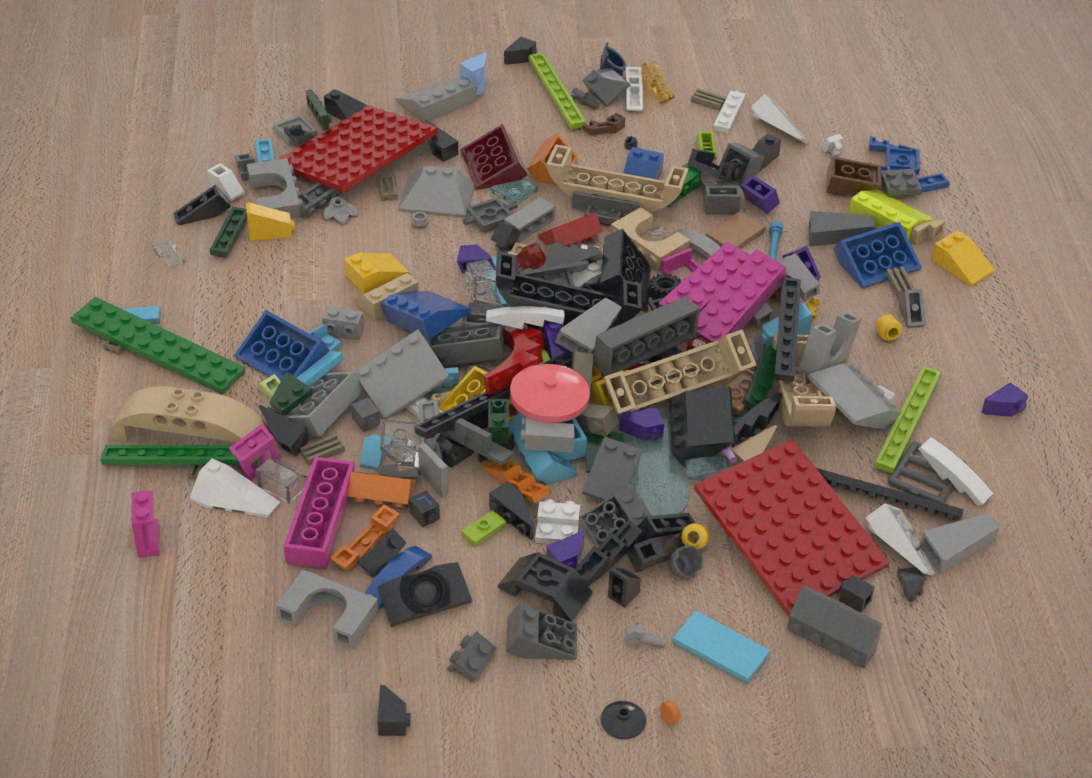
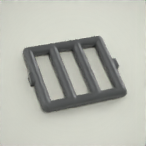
(902, 469)

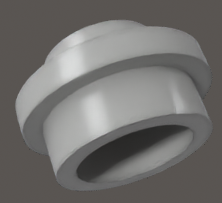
(419, 219)

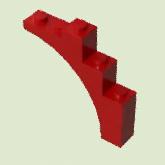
(526, 353)

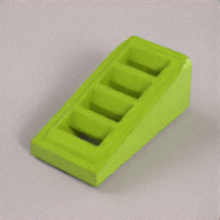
(706, 141)

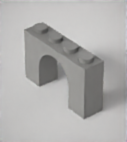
(278, 174)
(809, 287)
(830, 346)
(547, 436)
(312, 589)

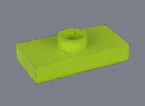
(483, 528)

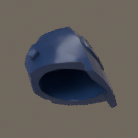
(613, 60)

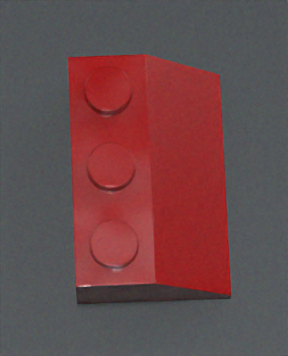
(573, 232)

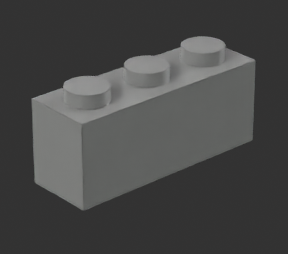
(532, 217)

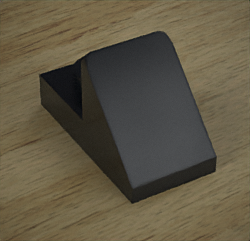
(452, 451)

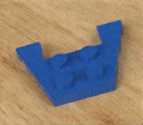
(897, 157)

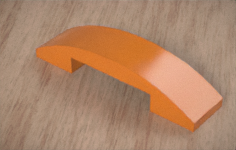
(381, 521)

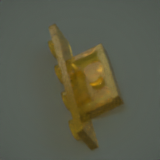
(656, 81)

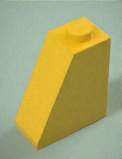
(268, 223)

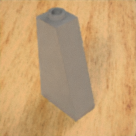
(582, 331)
(958, 541)

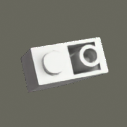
(225, 181)

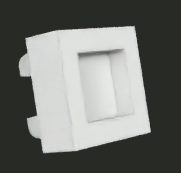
(833, 144)

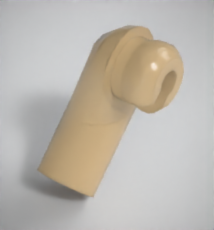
(441, 396)

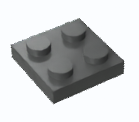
(901, 182)

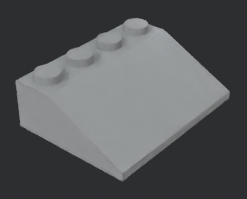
(438, 98)
(401, 374)
(856, 396)
(330, 399)

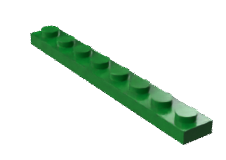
(168, 455)

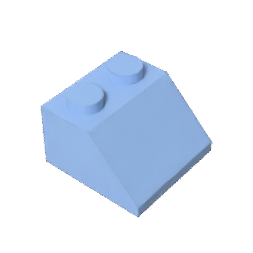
(476, 72)

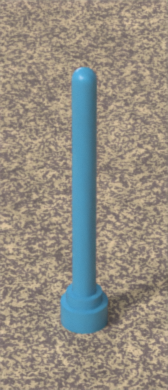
(775, 230)

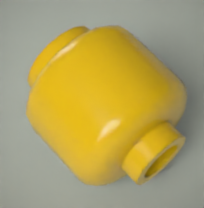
(888, 327)
(689, 535)

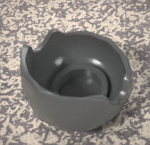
(686, 561)

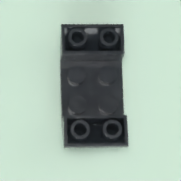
(550, 581)

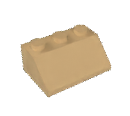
(371, 300)

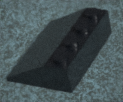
(624, 262)
(701, 423)

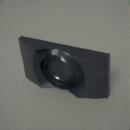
(424, 593)

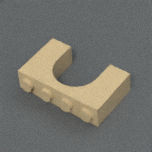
(640, 222)

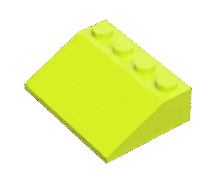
(887, 210)

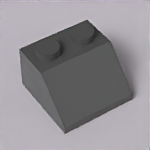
(748, 158)

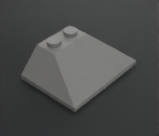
(437, 192)

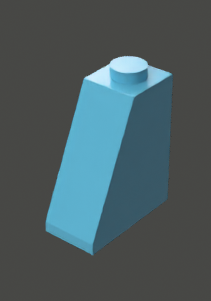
(771, 327)

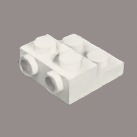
(556, 521)

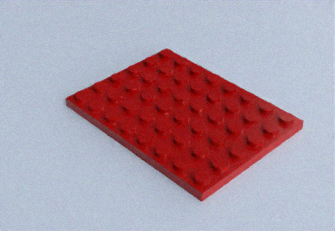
(357, 147)
(790, 524)

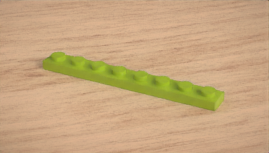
(557, 91)
(907, 420)

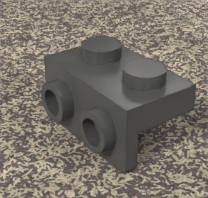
(472, 656)

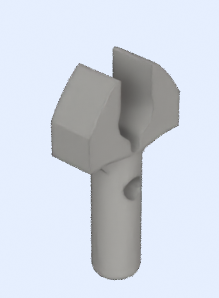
(635, 635)

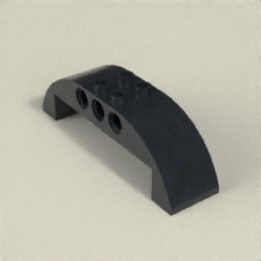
(537, 292)

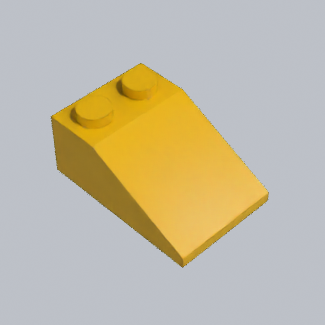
(962, 258)
(372, 270)
(466, 389)

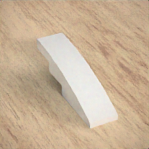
(634, 92)
(519, 315)
(953, 468)

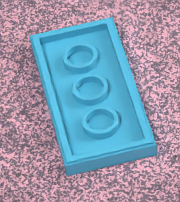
(721, 646)

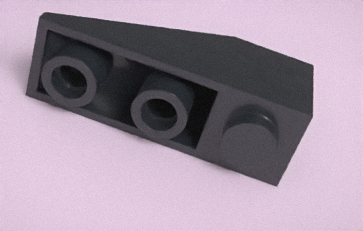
(442, 144)
(287, 433)
(511, 506)
(654, 551)

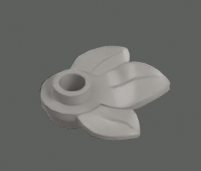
(340, 211)

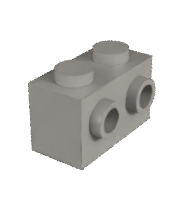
(343, 322)

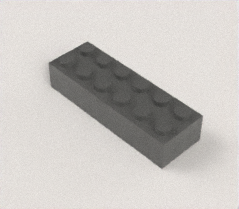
(646, 336)

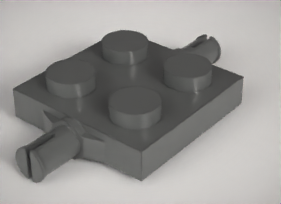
(489, 213)

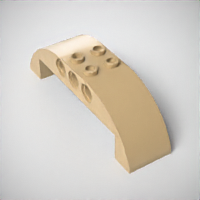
(649, 192)
(679, 373)
(802, 400)
(185, 413)

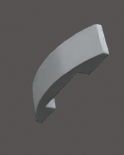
(699, 242)

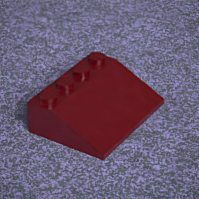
(494, 159)

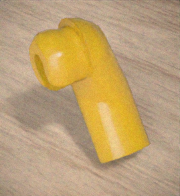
(813, 305)

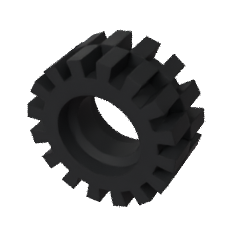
(662, 285)

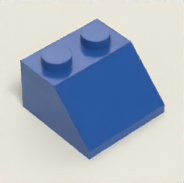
(644, 163)

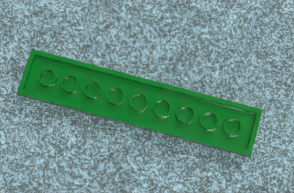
(158, 345)

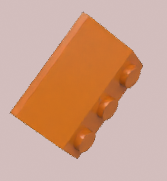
(538, 164)
(381, 488)

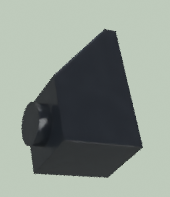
(519, 51)
(381, 552)
(623, 586)
(392, 714)

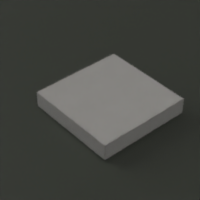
(278, 128)
(433, 469)

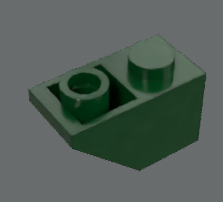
(499, 420)

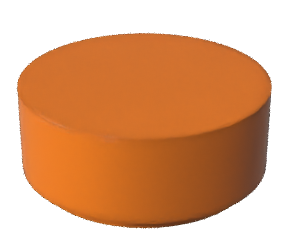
(669, 712)

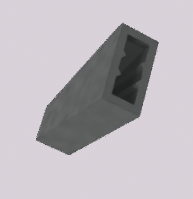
(833, 227)

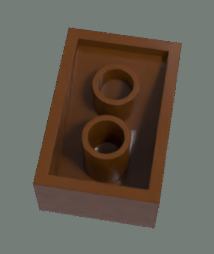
(852, 176)

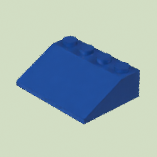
(875, 251)
(423, 312)
(280, 347)

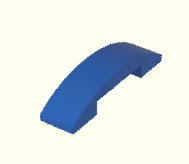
(400, 565)

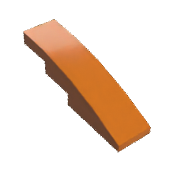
(522, 481)

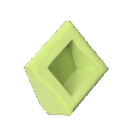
(269, 386)

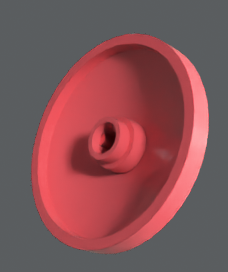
(549, 393)

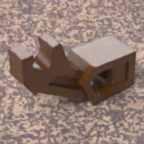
(613, 124)

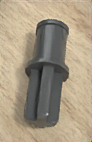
(585, 98)

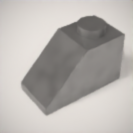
(912, 307)

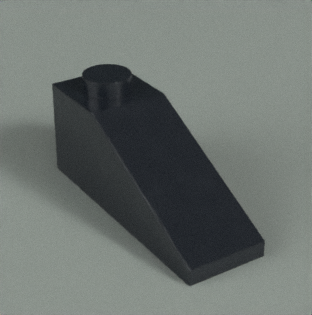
(769, 148)
(205, 206)
(664, 525)

